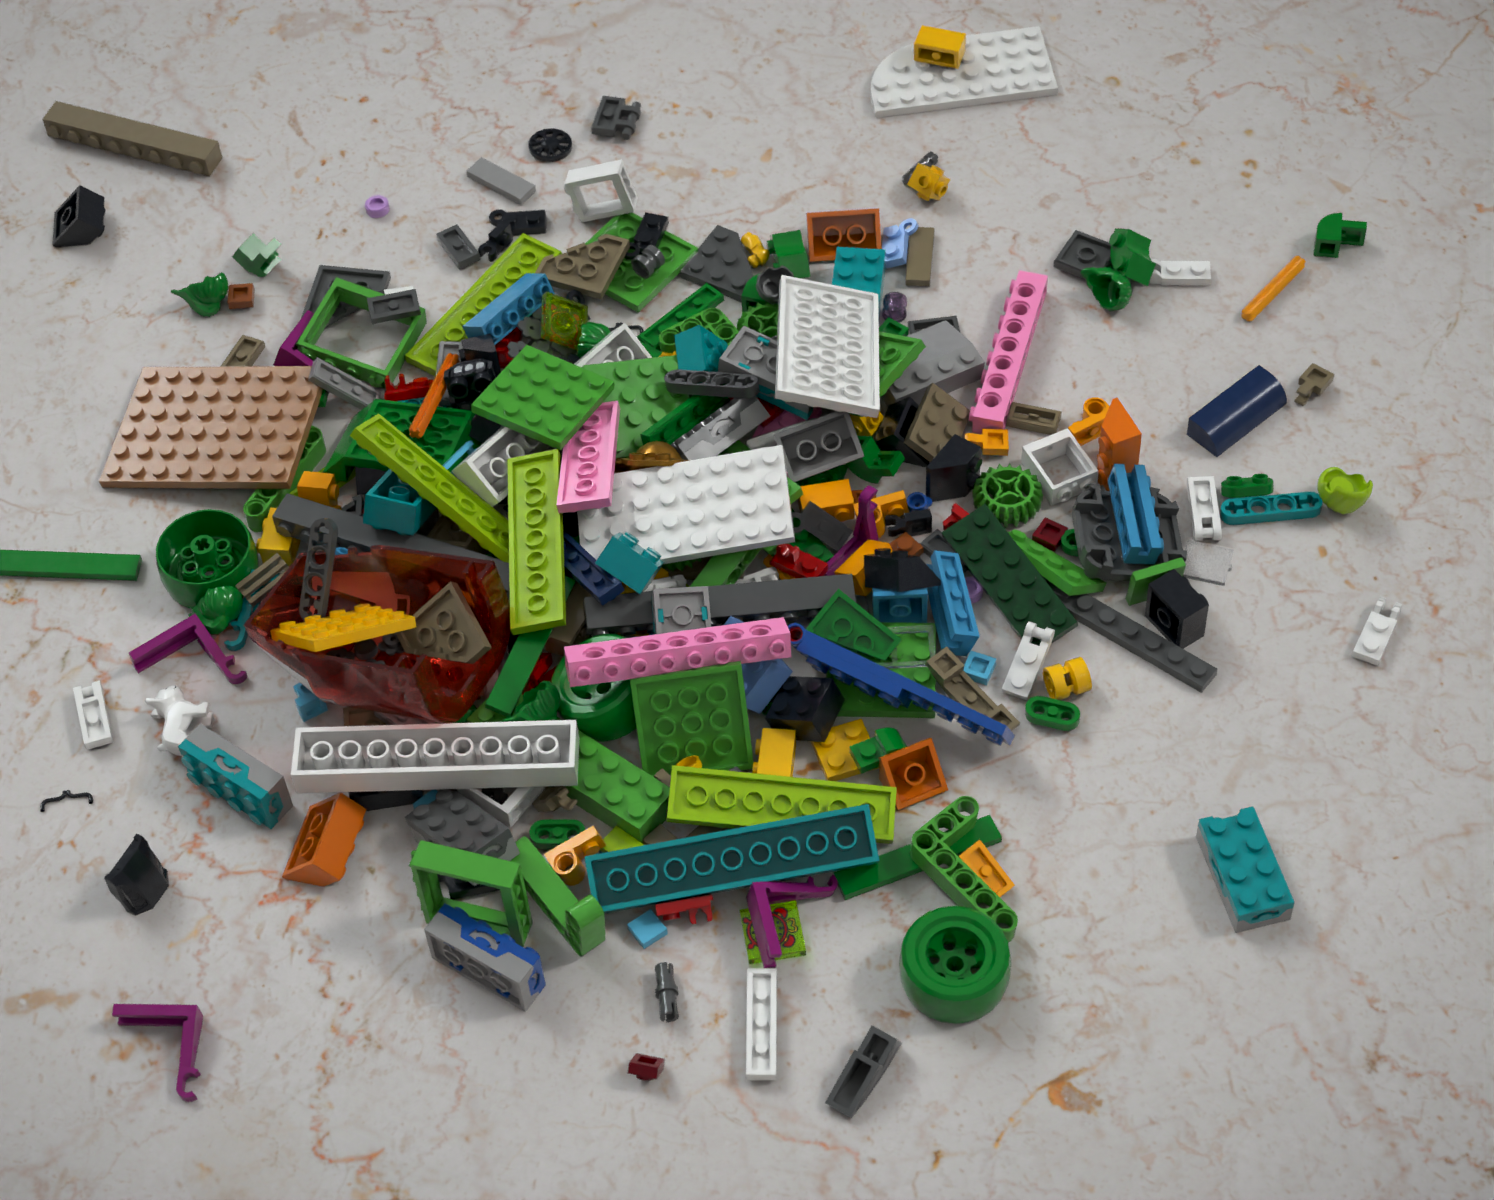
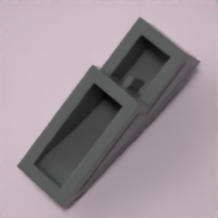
(863, 1071)

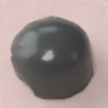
(768, 283)

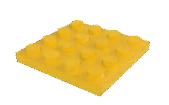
(342, 627)

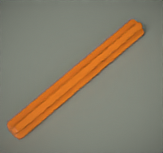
(432, 398)

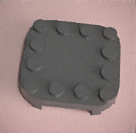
(1099, 540)

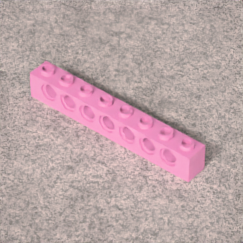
(1009, 352)
(677, 651)

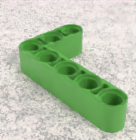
(711, 319)
(262, 500)
(728, 567)
(958, 871)
(578, 921)

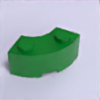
(789, 252)
(1131, 255)

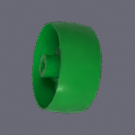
(203, 542)
(609, 710)
(937, 987)

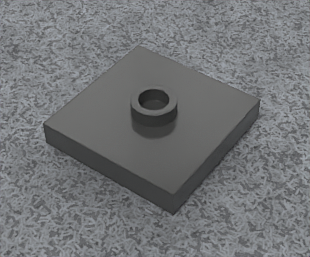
(1083, 252)

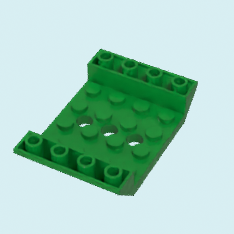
(442, 438)

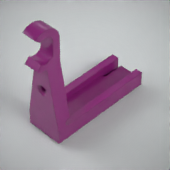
(288, 353)
(864, 530)
(177, 638)
(764, 894)
(169, 1015)

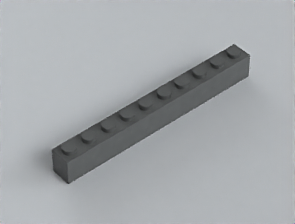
(297, 514)
(743, 601)

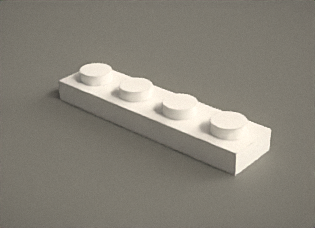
(761, 1024)

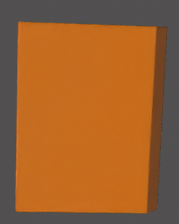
(914, 772)

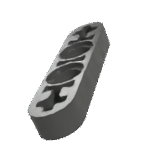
(736, 384)
(313, 569)

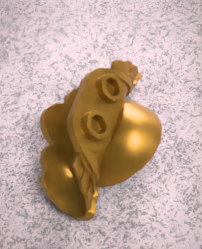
(649, 455)

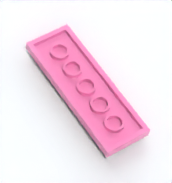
(590, 462)

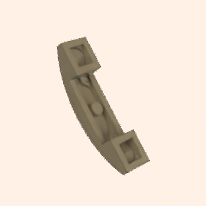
(961, 688)

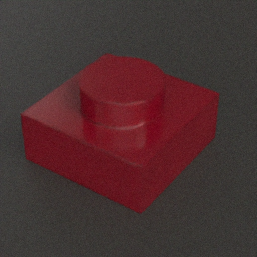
(1049, 534)
(646, 1066)

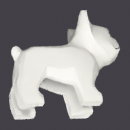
(179, 715)

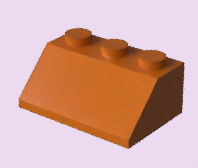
(842, 229)
(1117, 442)
(325, 841)

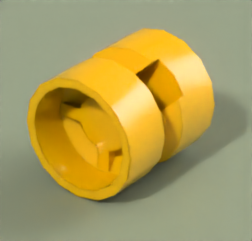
(1073, 673)

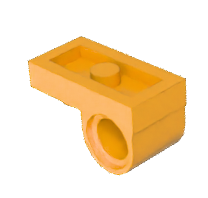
(1093, 415)
(887, 505)
(572, 852)
(987, 868)

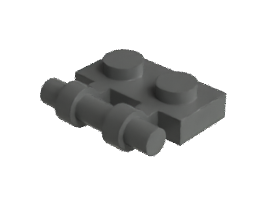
(609, 116)

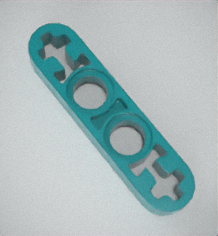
(1272, 512)

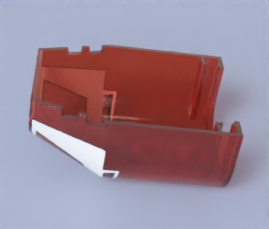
(404, 582)

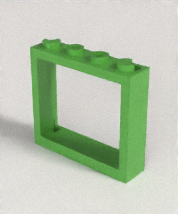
(356, 296)
(505, 875)

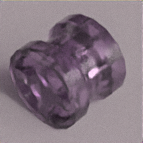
(894, 306)

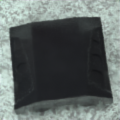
(467, 381)
(138, 878)

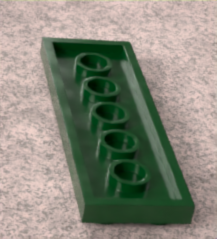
(1007, 574)

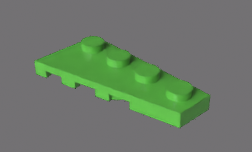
(1057, 569)

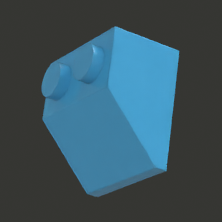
(900, 606)

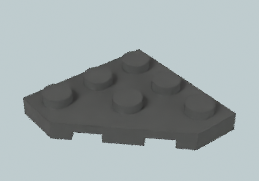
(720, 264)
(325, 276)

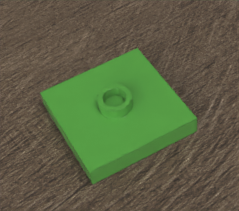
(1140, 579)

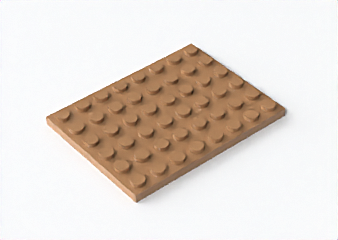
(213, 428)

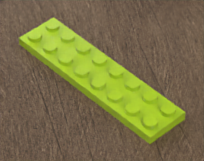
(520, 258)
(435, 484)
(535, 543)
(751, 799)

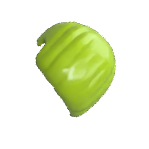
(1342, 491)

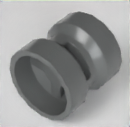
(649, 260)

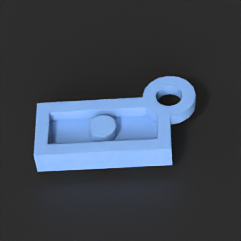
(896, 242)

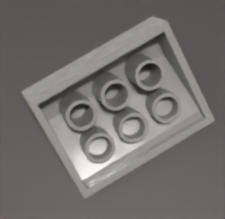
(946, 361)

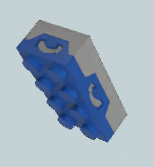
(485, 956)

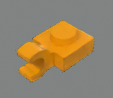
(991, 441)

